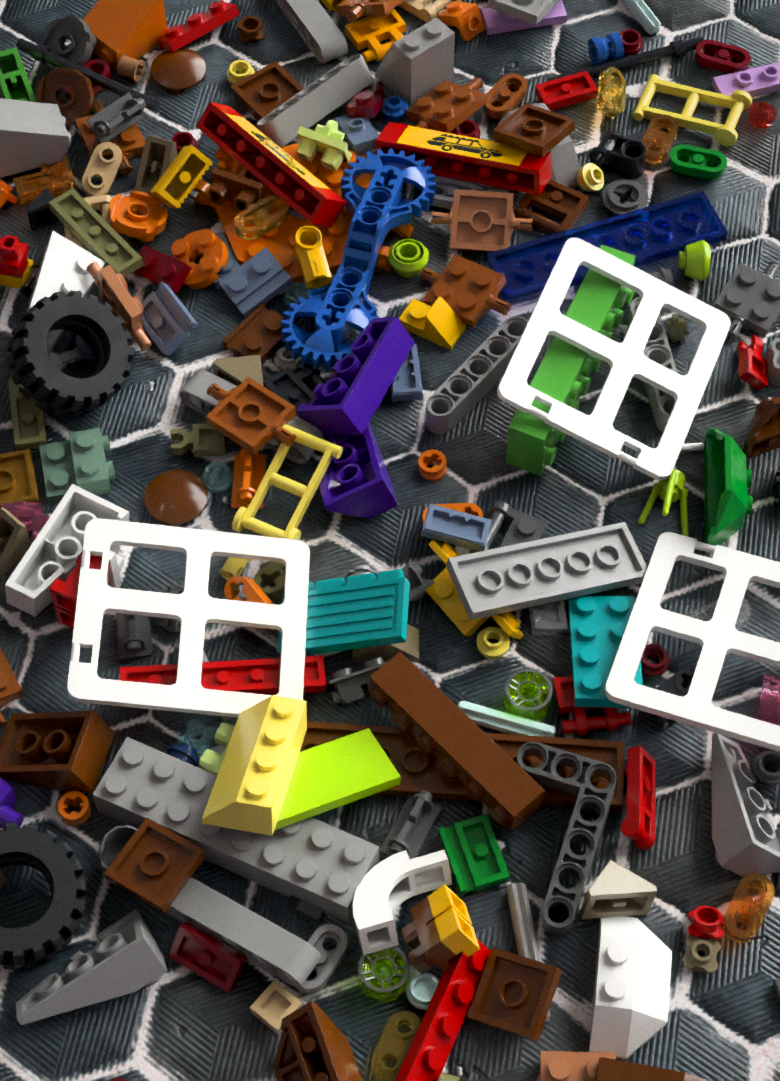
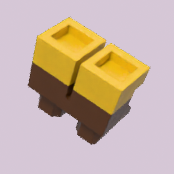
(439, 931)

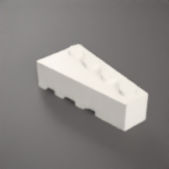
(62, 270)
(56, 549)

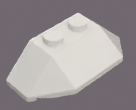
(628, 987)

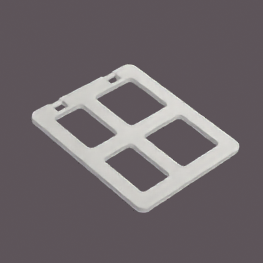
(624, 358)
(192, 609)
(715, 636)

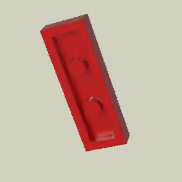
(197, 26)

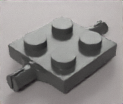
(751, 300)

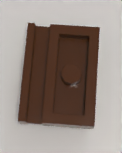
(256, 335)

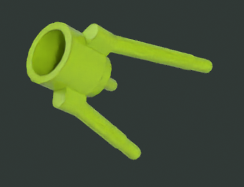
(669, 491)

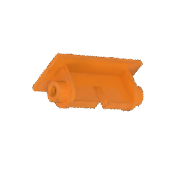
(247, 474)

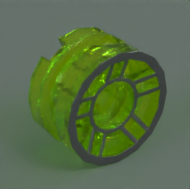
(524, 683)
(385, 988)

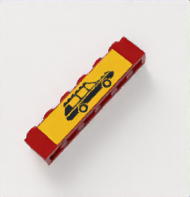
(469, 158)
(271, 164)

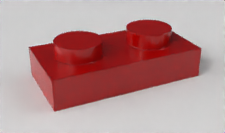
(566, 90)

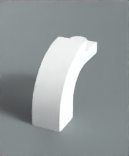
(387, 888)

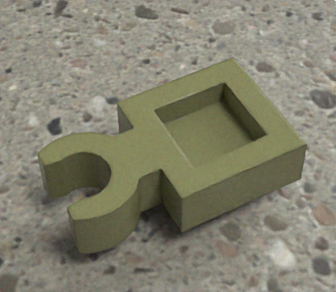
(202, 440)

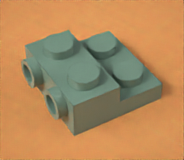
(77, 462)

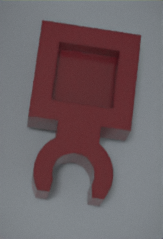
(366, 103)

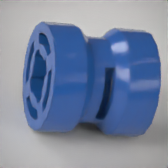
(605, 48)

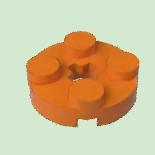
(145, 226)
(201, 243)

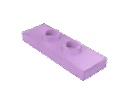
(498, 23)
(753, 81)

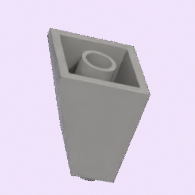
(419, 61)
(30, 135)

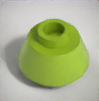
(408, 257)
(695, 260)

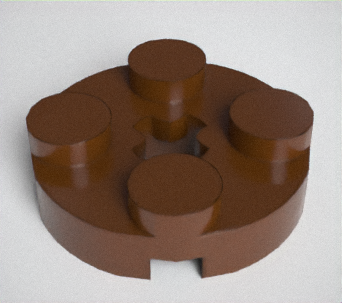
(77, 85)

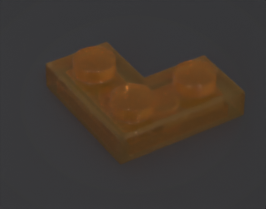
(55, 177)

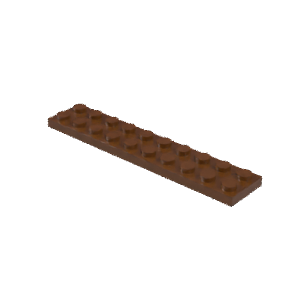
(424, 771)

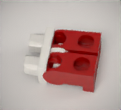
(65, 593)

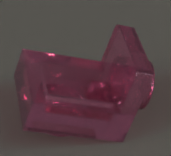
(29, 514)

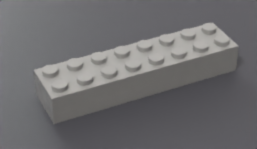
(298, 860)

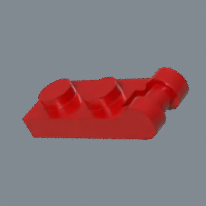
(640, 798)

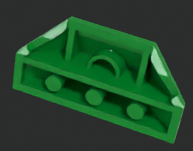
(724, 487)

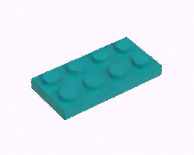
(595, 637)

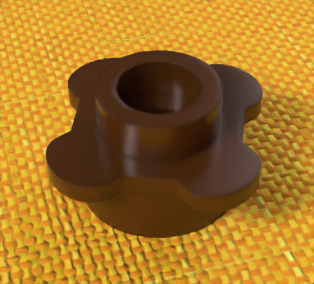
(250, 29)

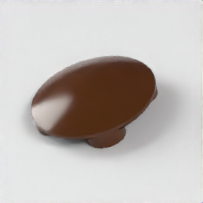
(178, 70)
(176, 497)

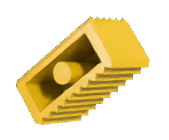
(181, 177)

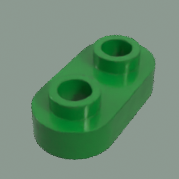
(697, 162)

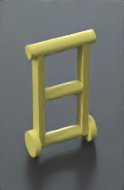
(723, 134)
(245, 516)

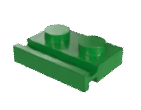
(474, 855)

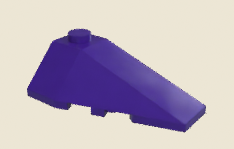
(359, 479)

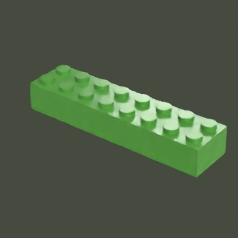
(567, 369)

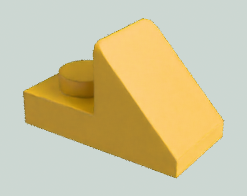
(433, 323)

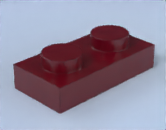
(162, 268)
(207, 957)

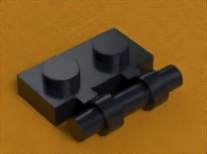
(292, 386)

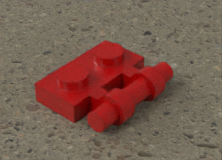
(580, 723)

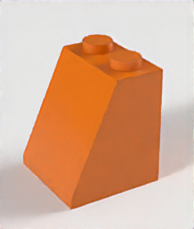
(126, 28)

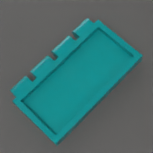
(356, 612)

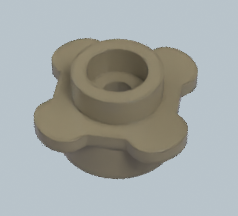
(697, 963)

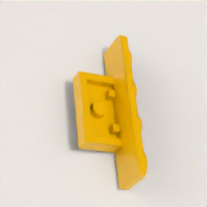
(447, 598)

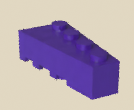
(359, 379)

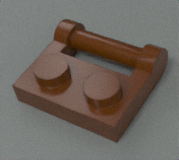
(556, 200)

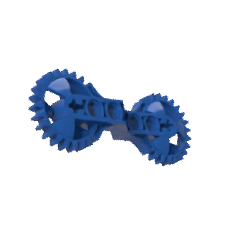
(374, 213)

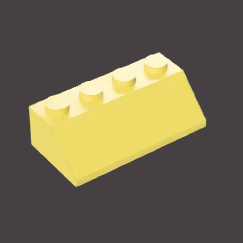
(258, 766)

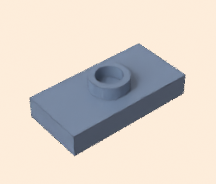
(358, 133)
(408, 381)
(456, 527)

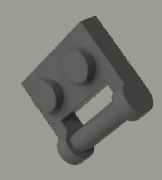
(522, 527)

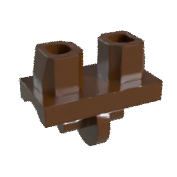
(234, 188)

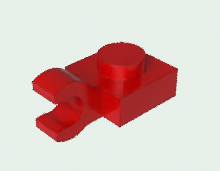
(752, 366)

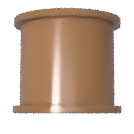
(130, 67)

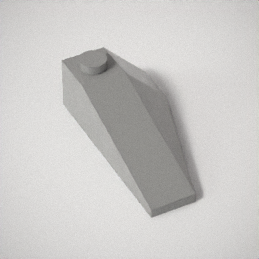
(740, 818)
(114, 967)

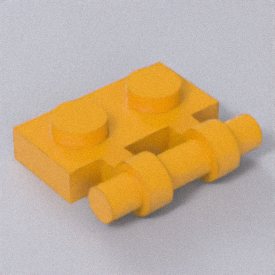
(371, 31)

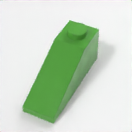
(13, 77)

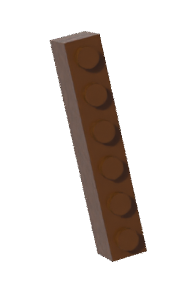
(456, 742)

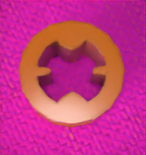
(437, 471)
(74, 798)

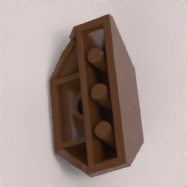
(764, 428)
(313, 1049)

